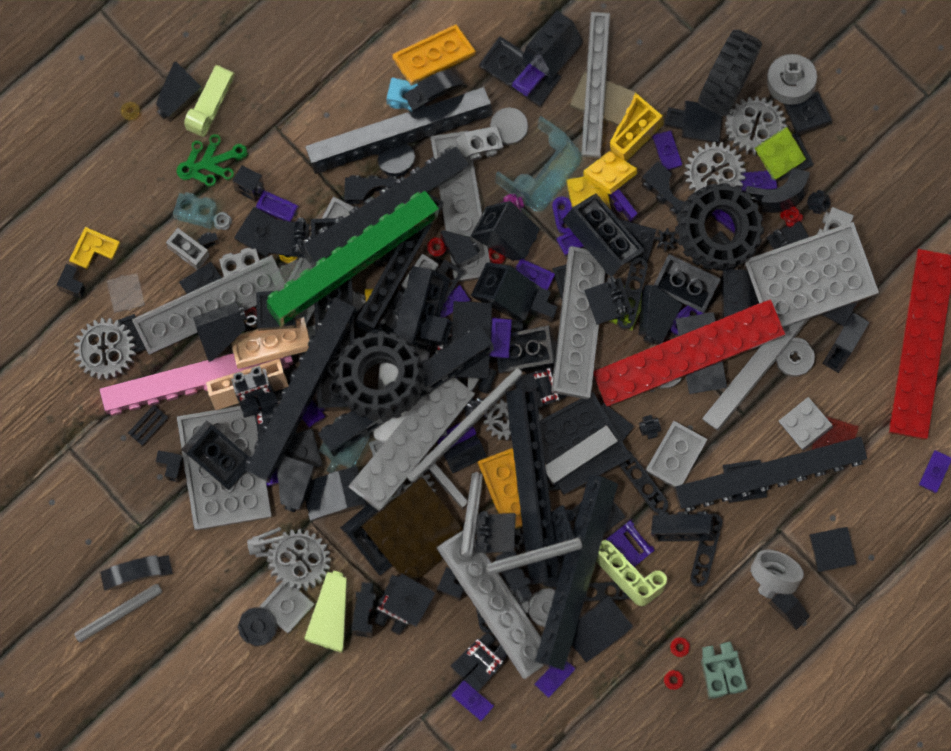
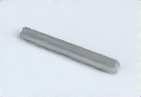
(471, 514)
(534, 556)
(118, 613)

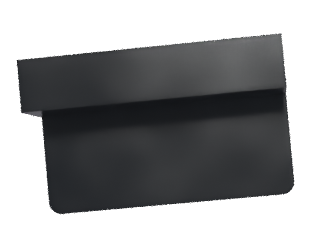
(464, 454)

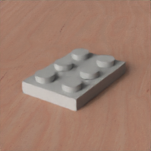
(676, 455)

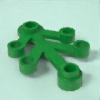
(209, 162)

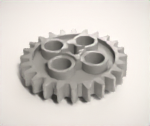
(738, 120)
(705, 158)
(88, 351)
(311, 549)

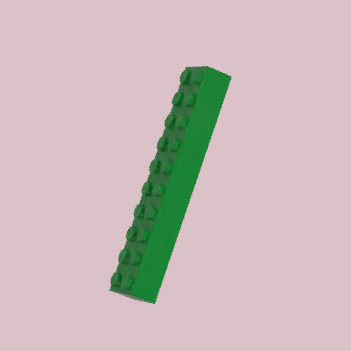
(352, 258)

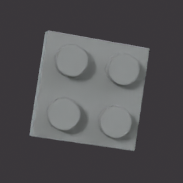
(805, 423)
(287, 606)

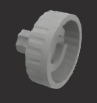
(796, 71)
(776, 573)

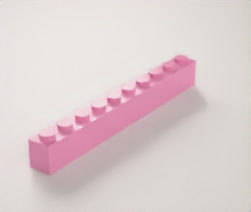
(171, 384)

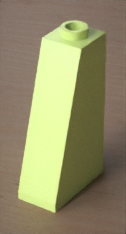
(328, 618)

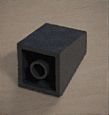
(506, 230)
(506, 290)
(220, 328)

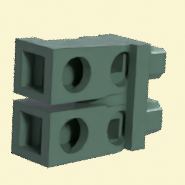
(720, 666)

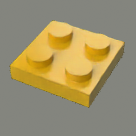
(610, 172)
(582, 188)

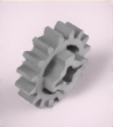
(495, 421)

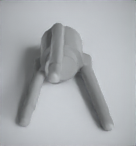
(257, 544)

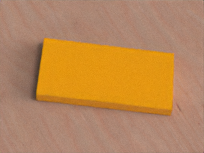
(433, 54)
(501, 482)

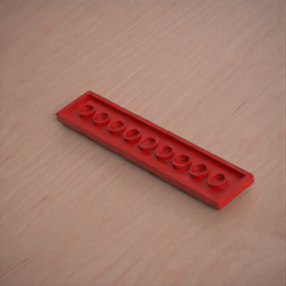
(921, 345)
(688, 353)

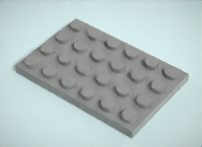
(813, 275)
(210, 501)

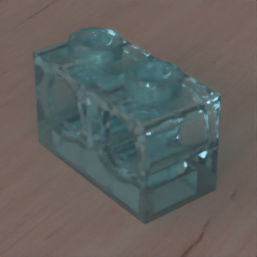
(193, 214)

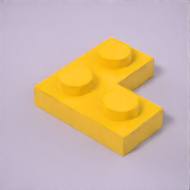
(91, 243)

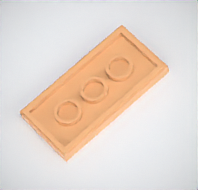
(267, 345)

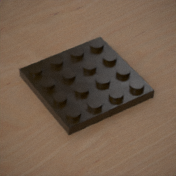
(412, 529)

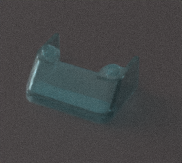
(540, 191)

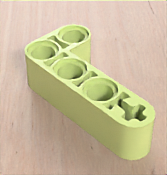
(202, 116)
(610, 555)

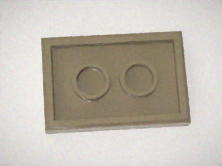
(616, 100)

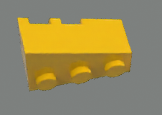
(636, 128)

